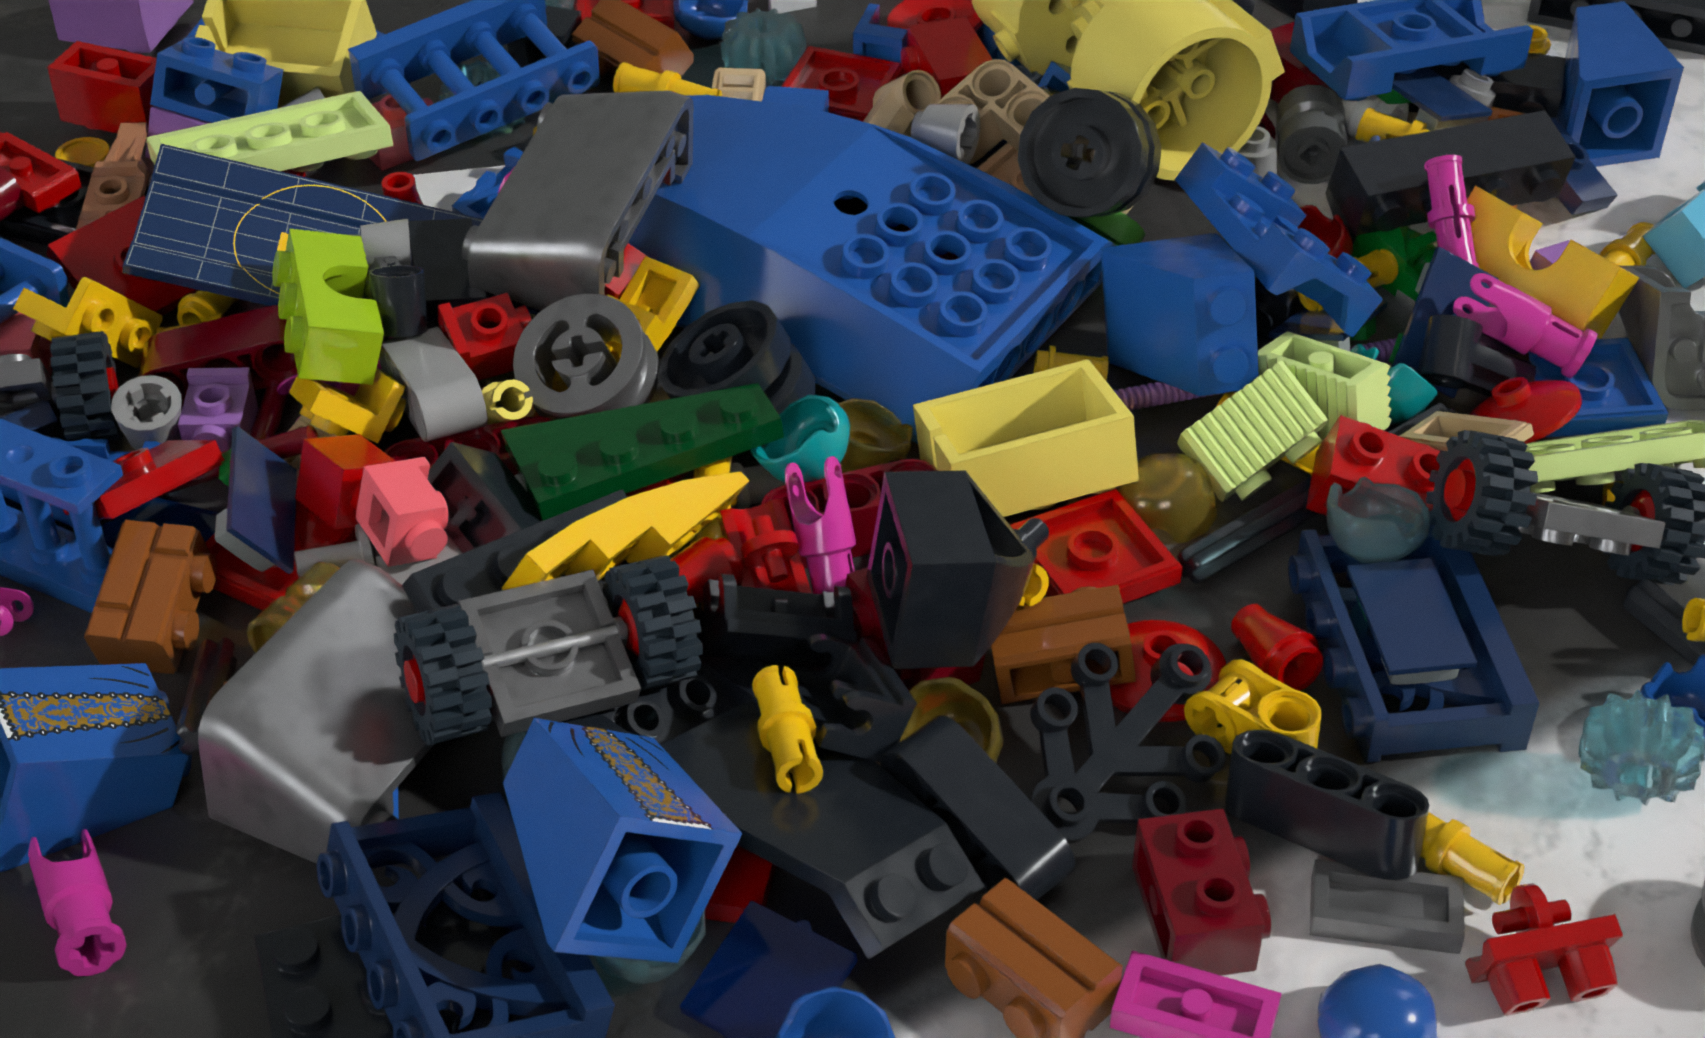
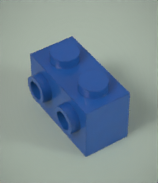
(213, 83)

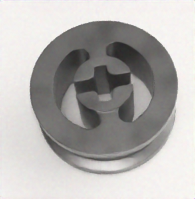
(572, 341)

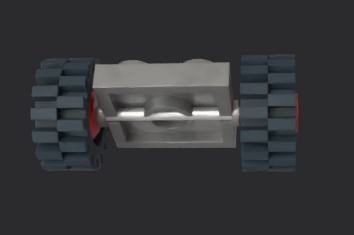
(78, 390)
(1487, 503)
(547, 650)

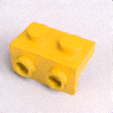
(94, 310)
(367, 413)

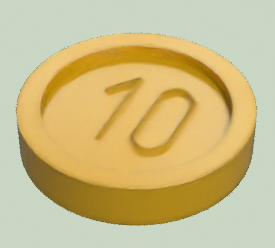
(83, 151)

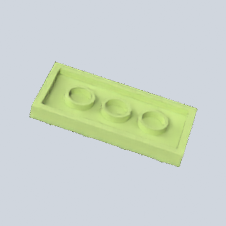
(289, 136)
(1597, 456)

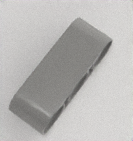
(438, 384)

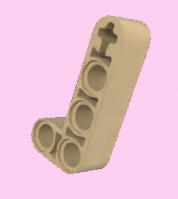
(1003, 101)

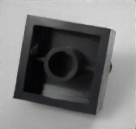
(945, 568)

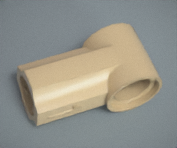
(901, 99)

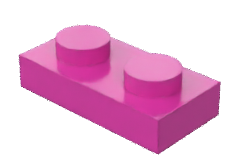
(1186, 1002)

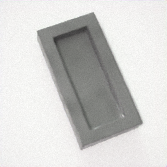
(1406, 912)

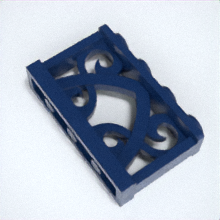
(1492, 698)
(417, 983)

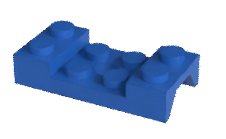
(1367, 42)
(1261, 227)

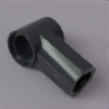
(398, 295)
(1463, 358)

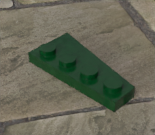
(637, 445)

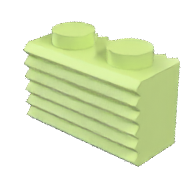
(1333, 378)
(1253, 432)

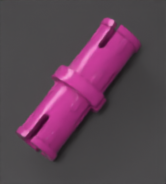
(1450, 212)

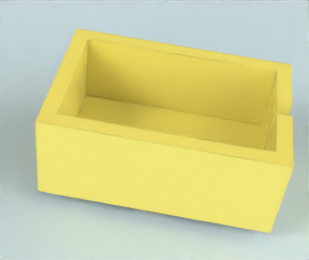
(295, 35)
(1033, 437)

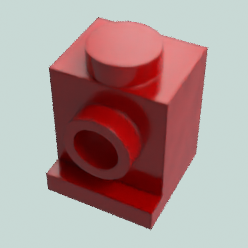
(485, 333)

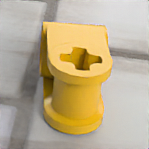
(1252, 705)

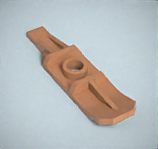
(119, 173)

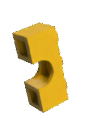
(1578, 286)

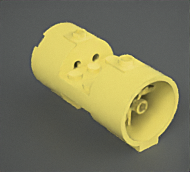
(1189, 63)

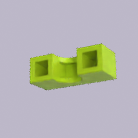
(320, 296)

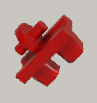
(765, 546)
(1515, 960)

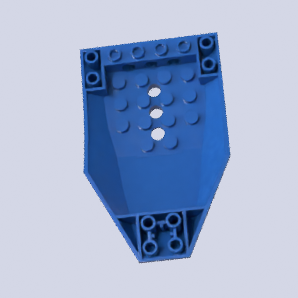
(855, 297)

